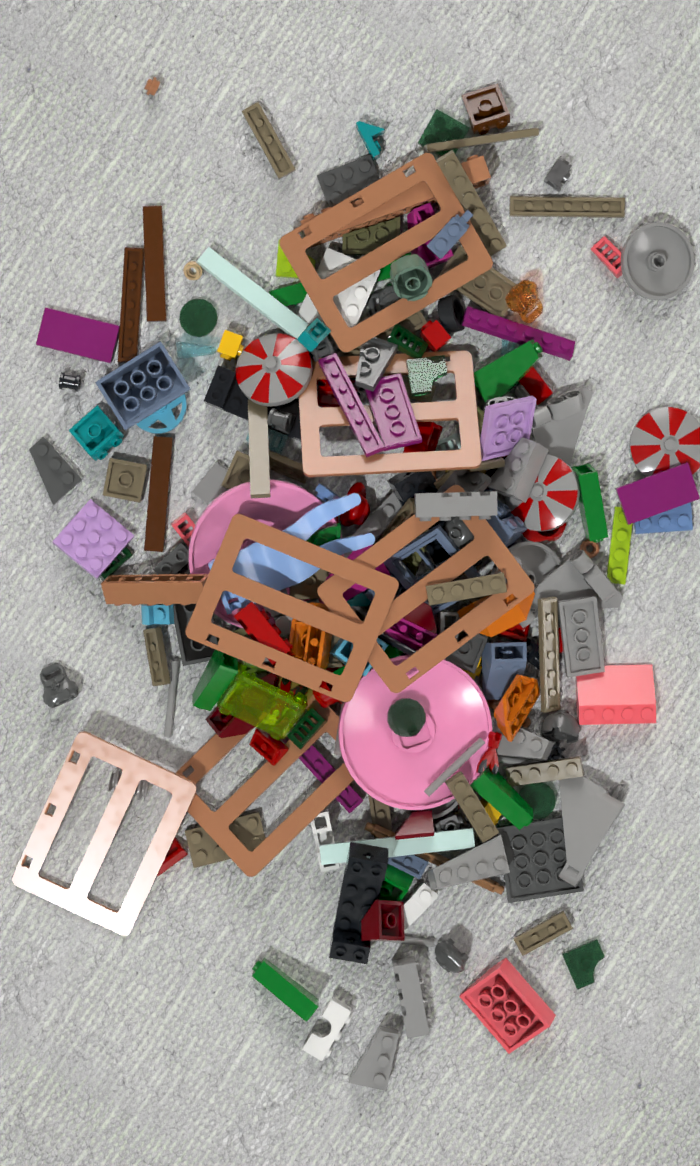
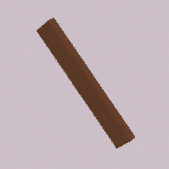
(154, 263)
(130, 304)
(158, 494)

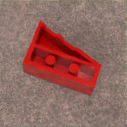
(260, 630)

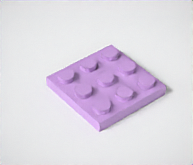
(505, 426)
(93, 539)

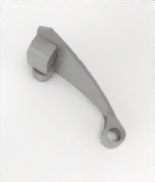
(560, 421)
(576, 579)
(586, 817)

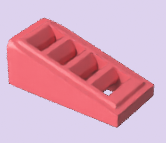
(606, 261)
(178, 521)

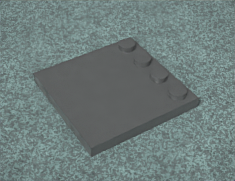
(535, 860)

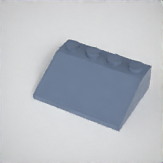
(143, 386)

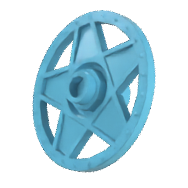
(166, 416)

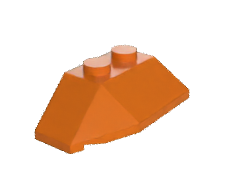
(511, 618)
(310, 642)
(516, 705)

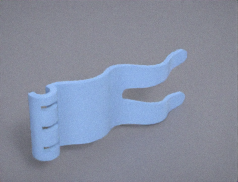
(281, 570)

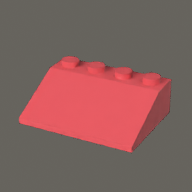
(616, 696)
(508, 1006)

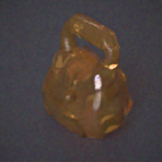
(524, 299)

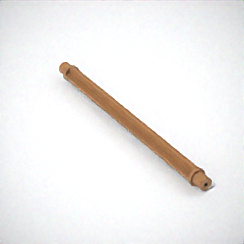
(433, 858)

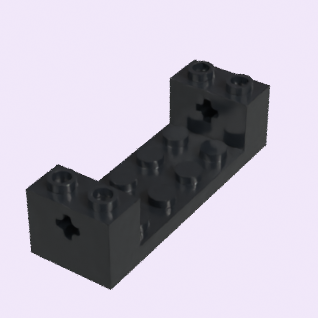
(227, 396)
(410, 483)
(358, 892)

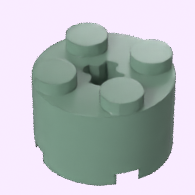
(410, 277)

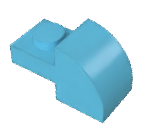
(157, 614)

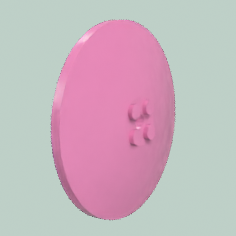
(279, 511)
(401, 767)

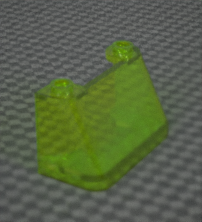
(262, 704)

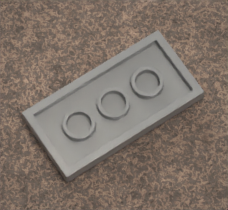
(581, 636)

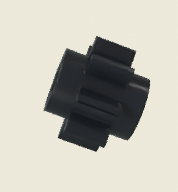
(559, 750)

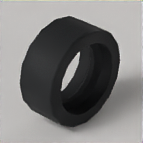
(451, 313)

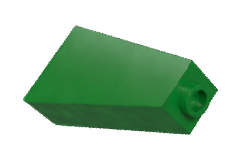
(505, 372)
(591, 503)
(214, 680)
(503, 798)
(285, 989)

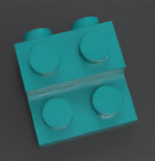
(97, 433)

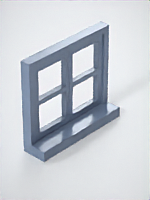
(407, 578)

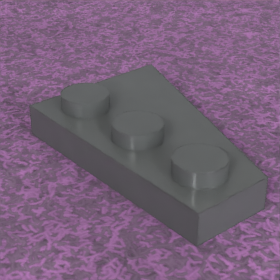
(373, 362)
(54, 470)

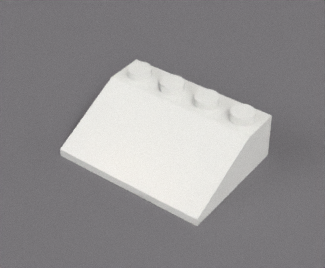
(350, 301)

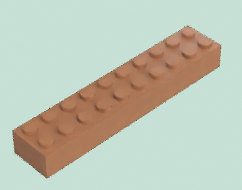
(405, 202)

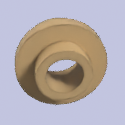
(191, 275)

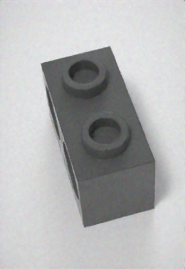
(174, 561)

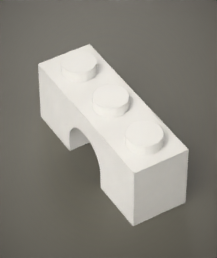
(323, 834)
(320, 1043)

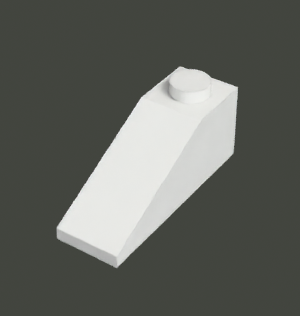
(418, 902)

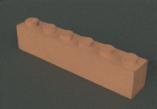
(153, 589)

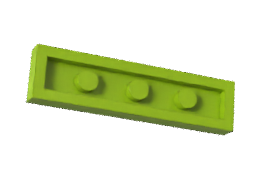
(619, 548)

